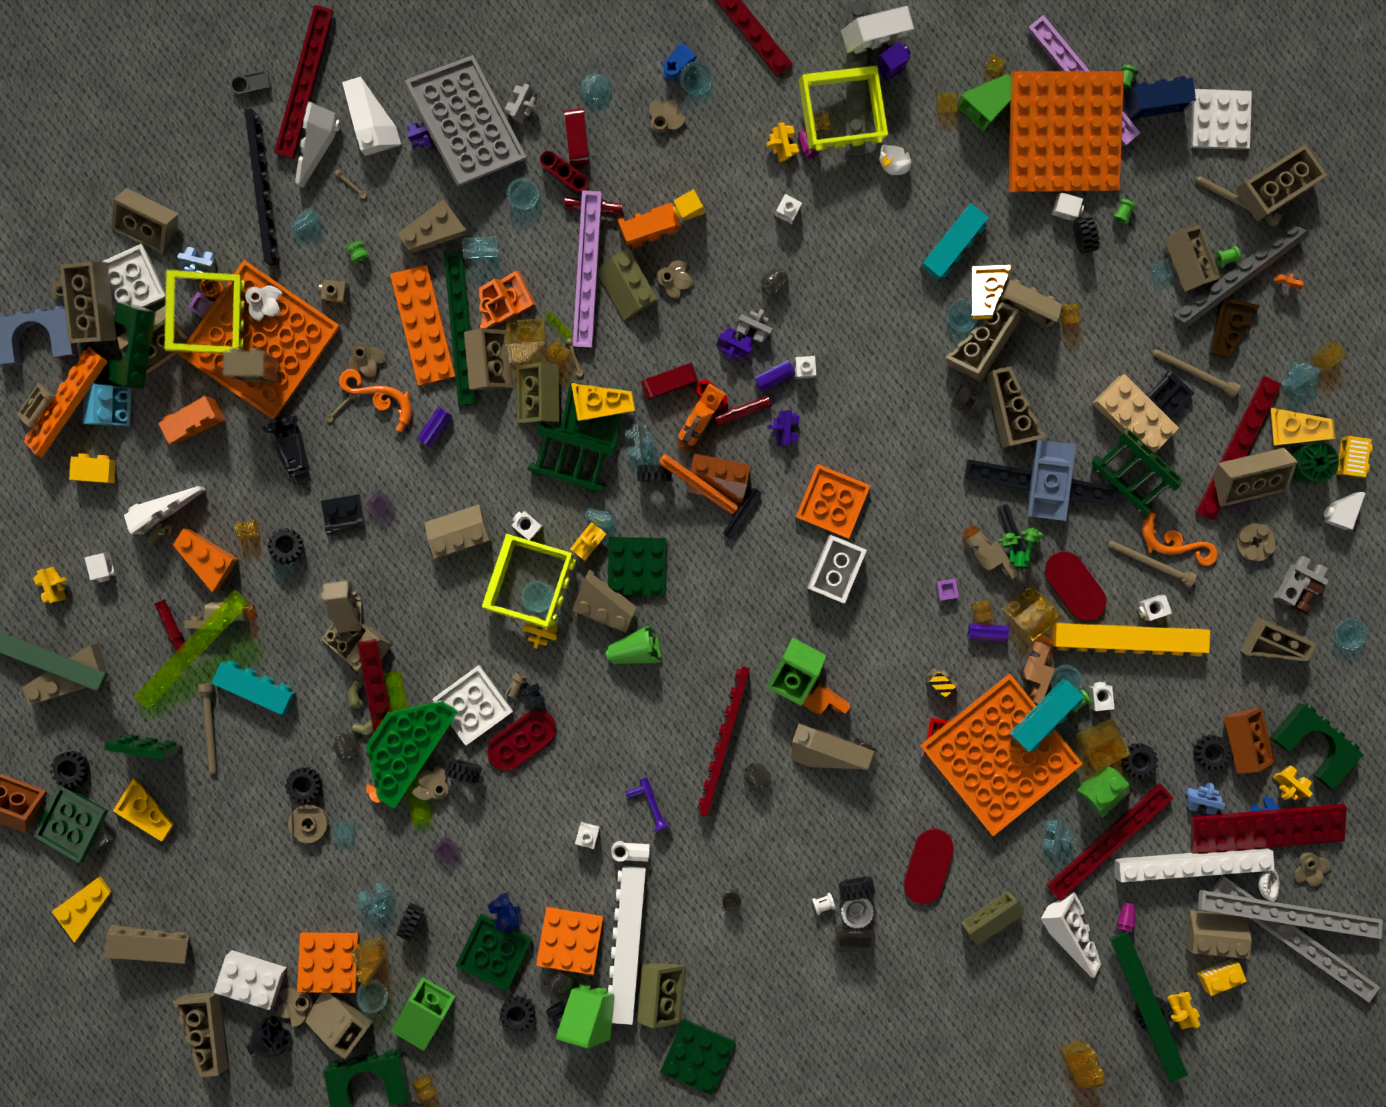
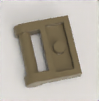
(35, 405)

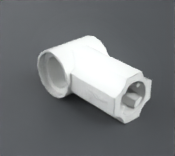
(633, 851)

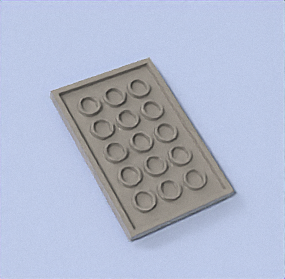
(465, 120)

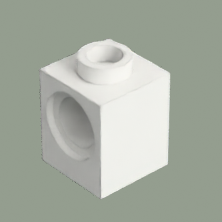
(1068, 206)
(788, 209)
(805, 367)
(532, 531)
(100, 567)
(1162, 607)
(1108, 701)
(587, 835)

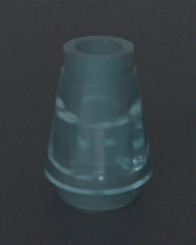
(305, 220)
(600, 518)

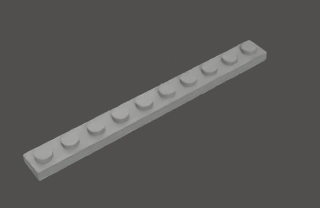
(1290, 914)
(1308, 948)

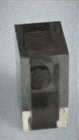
(854, 940)

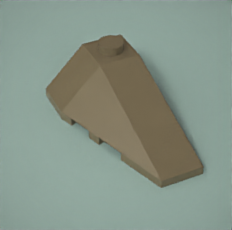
(824, 750)

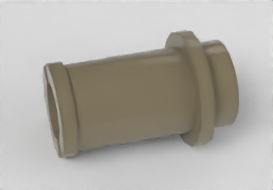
(516, 685)

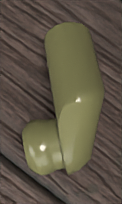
(159, 530)
(352, 695)
(363, 729)

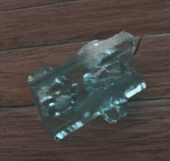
(480, 247)
(1298, 375)
(642, 441)
(1055, 844)
(366, 902)

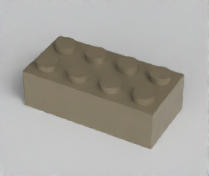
(1281, 183)
(88, 302)

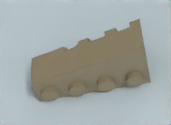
(981, 348)
(52, 686)

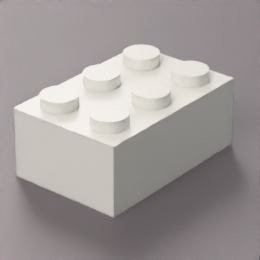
(877, 30)
(836, 569)
(250, 980)

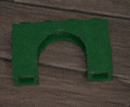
(139, 326)
(1342, 753)
(388, 1066)

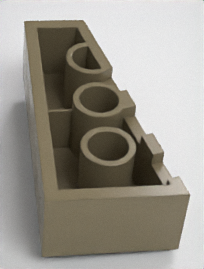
(1011, 409)
(145, 945)
(205, 1032)

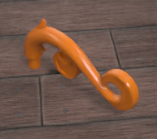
(378, 391)
(1148, 534)

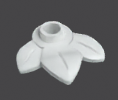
(265, 304)

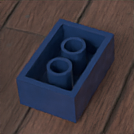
(1160, 97)

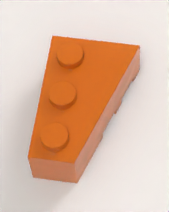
(649, 226)
(191, 420)
(205, 558)

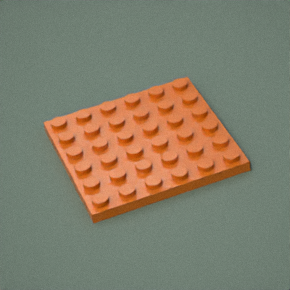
(1065, 131)
(293, 338)
(989, 765)

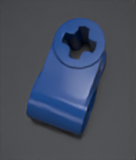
(678, 59)

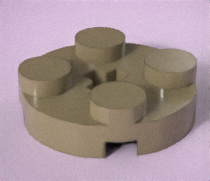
(1246, 536)
(315, 814)

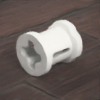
(823, 904)

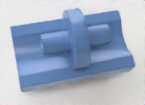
(192, 263)
(1205, 796)

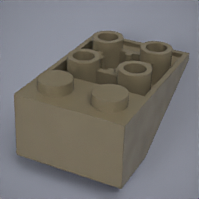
(346, 643)
(337, 1023)

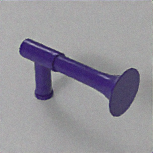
(647, 790)

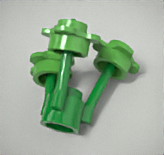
(1022, 559)

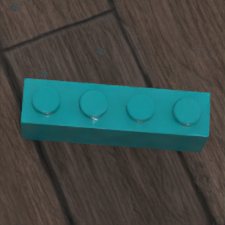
(954, 241)
(253, 687)
(1046, 715)

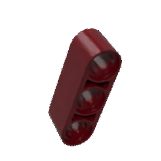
(576, 136)
(559, 165)
(669, 380)

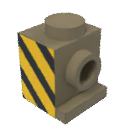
(340, 291)
(941, 682)

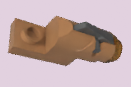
(1035, 666)

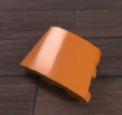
(502, 304)

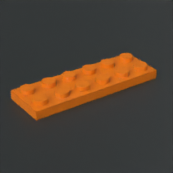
(422, 325)
(68, 397)

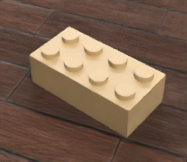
(1130, 408)

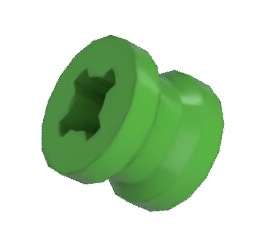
(357, 251)

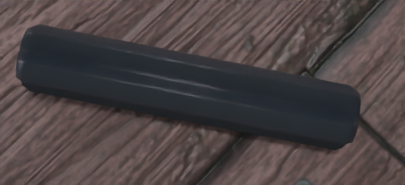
(742, 513)
(1010, 525)

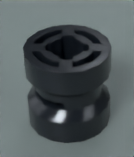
(532, 695)
(556, 1013)

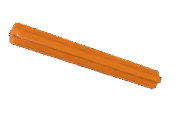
(698, 484)

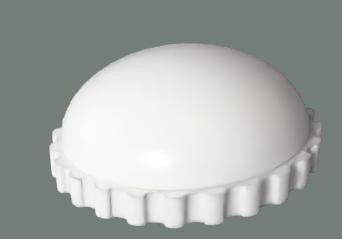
(1269, 885)
(857, 913)

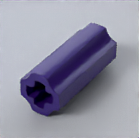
(774, 375)
(434, 427)
(988, 632)

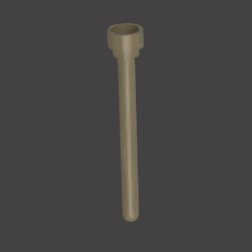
(1272, 219)
(1229, 388)
(1187, 578)
(206, 691)

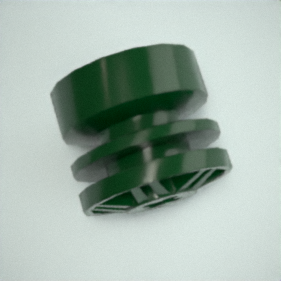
(1306, 468)

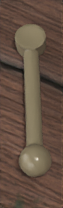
(362, 194)
(579, 372)
(329, 418)

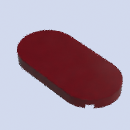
(1075, 585)
(521, 740)
(928, 866)

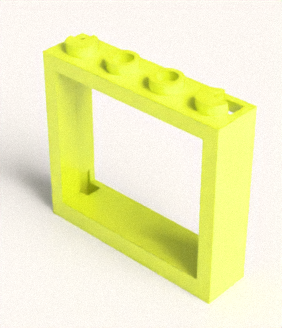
(842, 76)
(170, 311)
(500, 570)

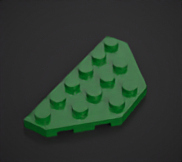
(404, 745)

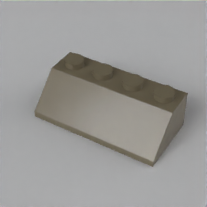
(1254, 476)

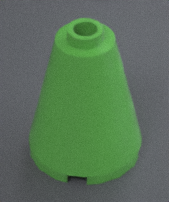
(635, 648)

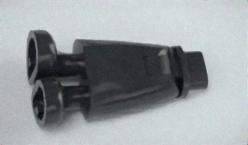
(289, 448)

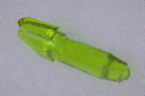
(562, 328)

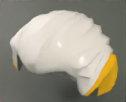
(894, 160)

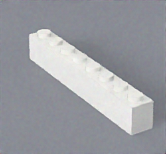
(1193, 865)
(627, 942)

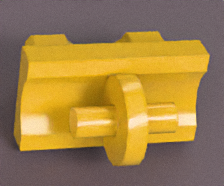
(780, 143)
(588, 541)
(52, 585)
(547, 633)
(1292, 787)
(1183, 1010)

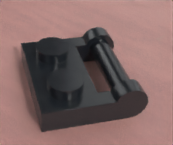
(1175, 398)
(342, 507)

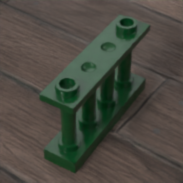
(584, 444)
(1143, 453)

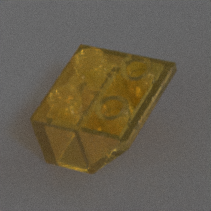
(1031, 613)
(1102, 744)
(369, 956)
(1082, 1064)

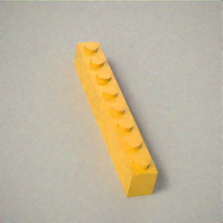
(1130, 638)

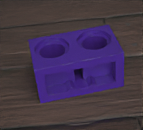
(893, 60)

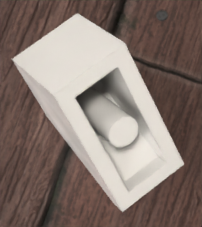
(1344, 511)

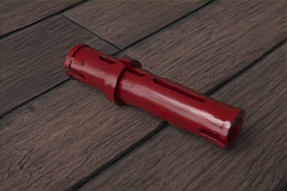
(606, 207)
(725, 417)
(169, 623)

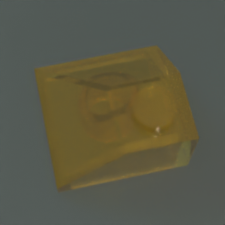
(524, 338)

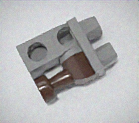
(1301, 579)

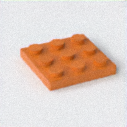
(832, 501)
(569, 941)
(327, 962)

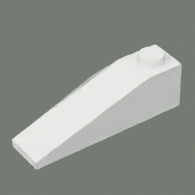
(370, 121)
(320, 131)
(144, 516)
(1067, 928)

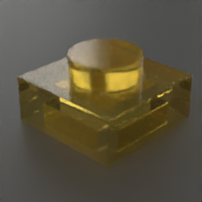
(946, 103)

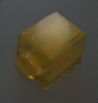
(1328, 355)

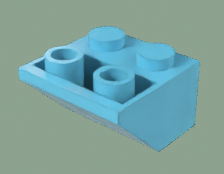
(107, 405)

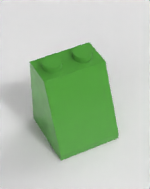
(986, 101)
(797, 671)
(1104, 790)
(423, 1013)
(587, 1017)

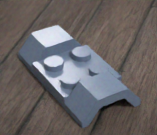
(1051, 480)

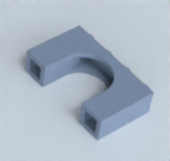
(13, 326)

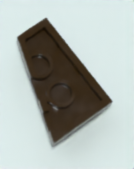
(1230, 324)

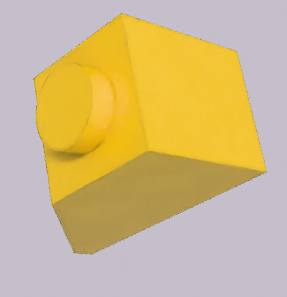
(688, 206)

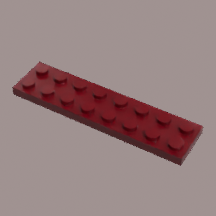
(1268, 828)

